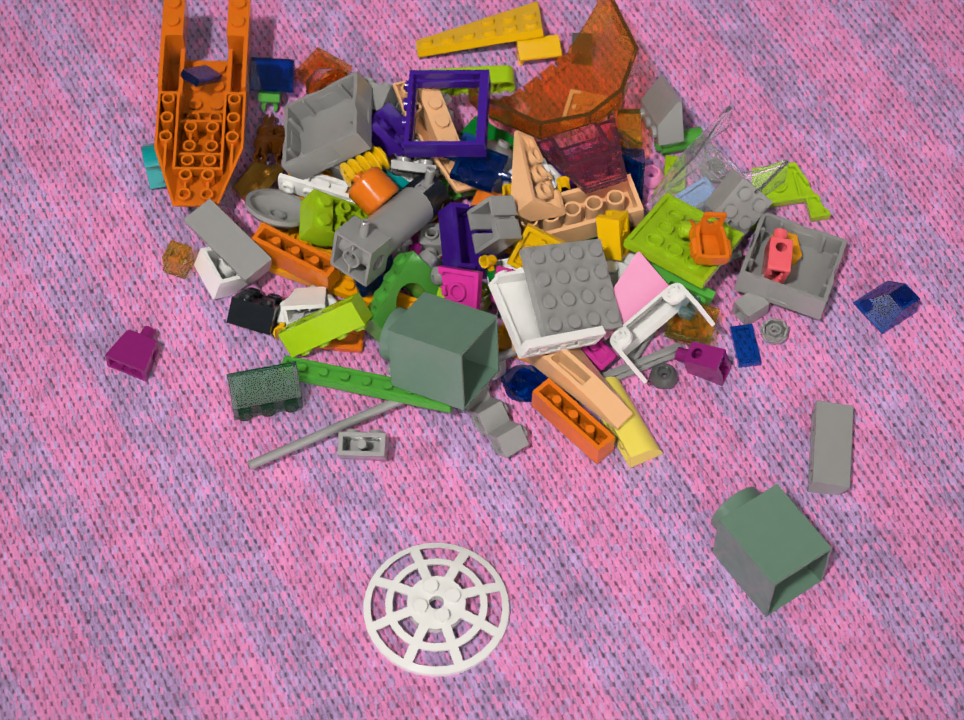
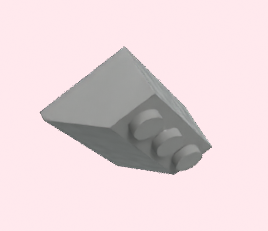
(662, 113)

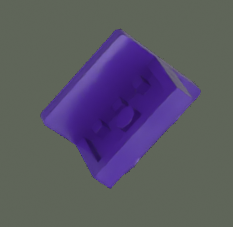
(388, 130)

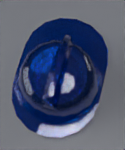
(524, 380)

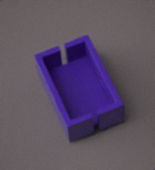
(457, 238)

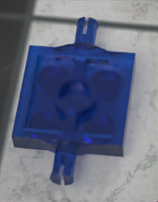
(481, 171)

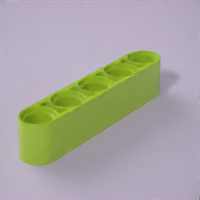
(501, 79)

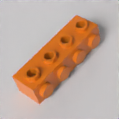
(297, 257)
(573, 421)

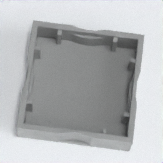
(327, 126)
(809, 279)

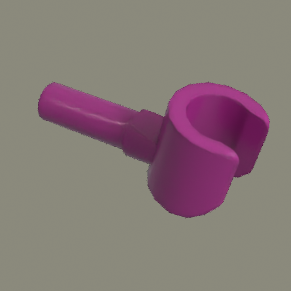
(415, 246)

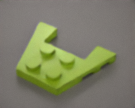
(795, 191)

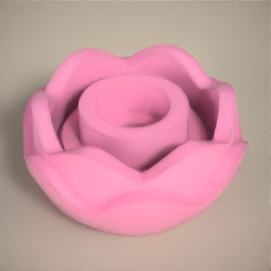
(657, 176)

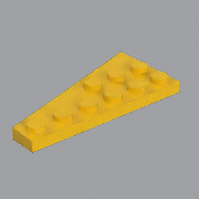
(504, 27)

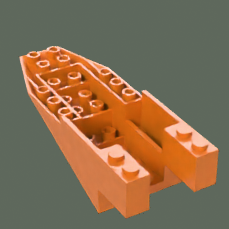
(205, 125)

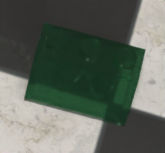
(265, 391)

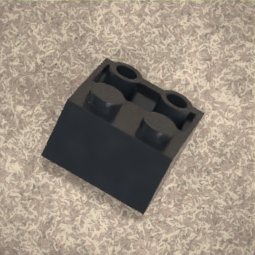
(254, 310)

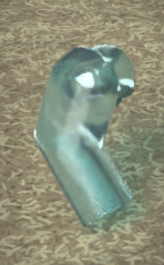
(688, 312)

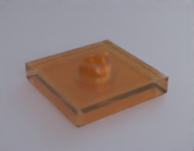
(319, 59)

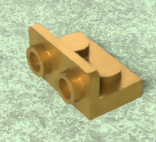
(257, 177)

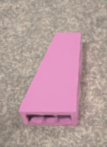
(636, 288)

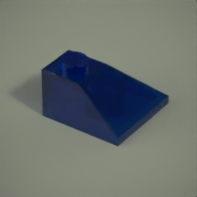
(888, 305)

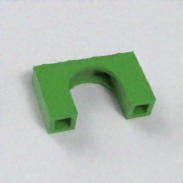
(406, 272)

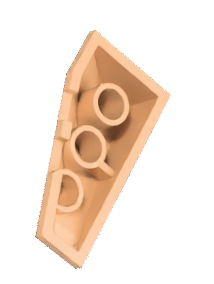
(531, 182)

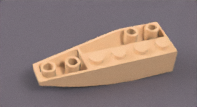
(433, 124)
(584, 382)

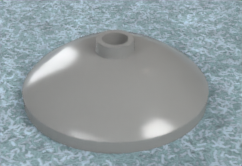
(274, 208)

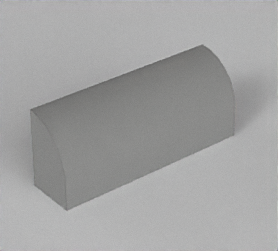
(229, 241)
(830, 448)

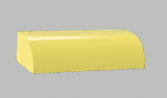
(633, 436)

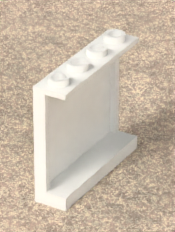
(517, 311)

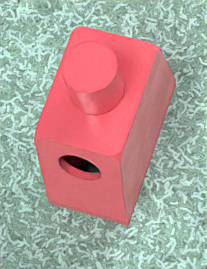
(777, 256)

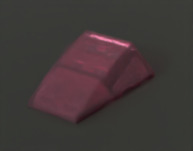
(589, 163)

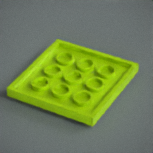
(660, 243)

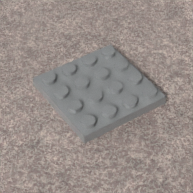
(570, 287)

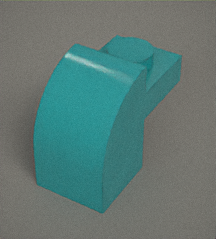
(152, 167)

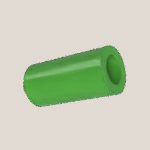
(690, 135)

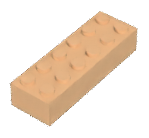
(583, 208)

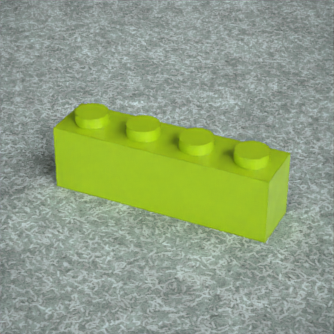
(325, 325)

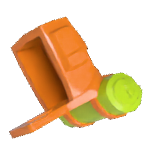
(707, 239)

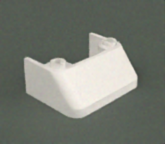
(652, 318)

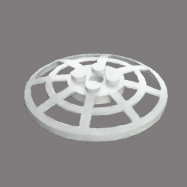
(436, 620)

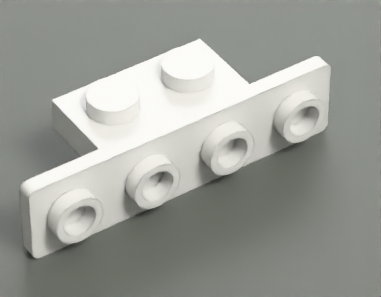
(318, 181)

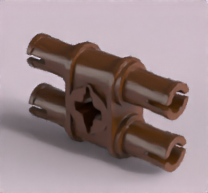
(269, 140)

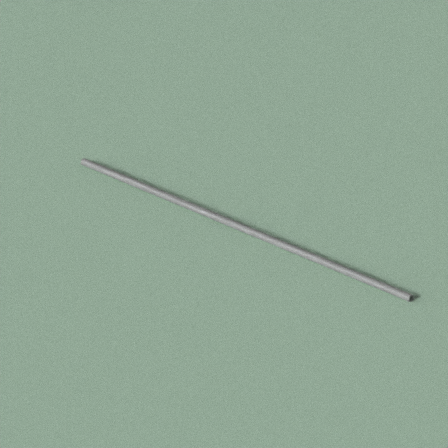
(362, 416)

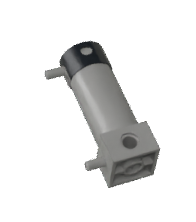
(365, 244)

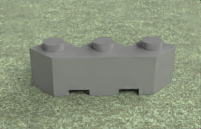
(491, 419)

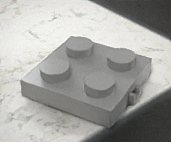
(405, 165)

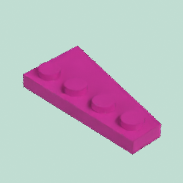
(462, 285)

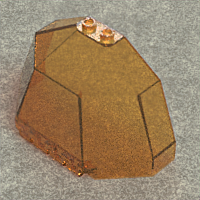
(582, 87)

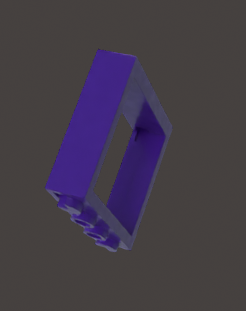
(446, 79)

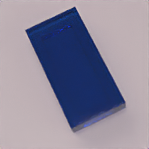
(201, 75)
(745, 345)

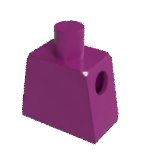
(134, 353)
(705, 362)

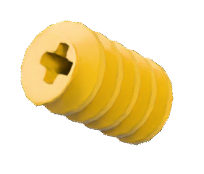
(368, 159)

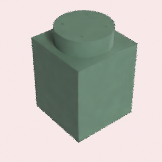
(441, 349)
(769, 547)

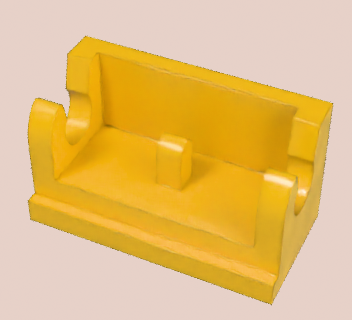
(538, 48)
(613, 232)

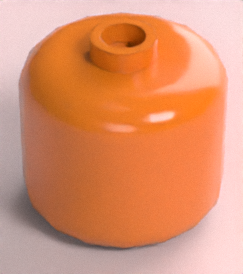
(372, 190)

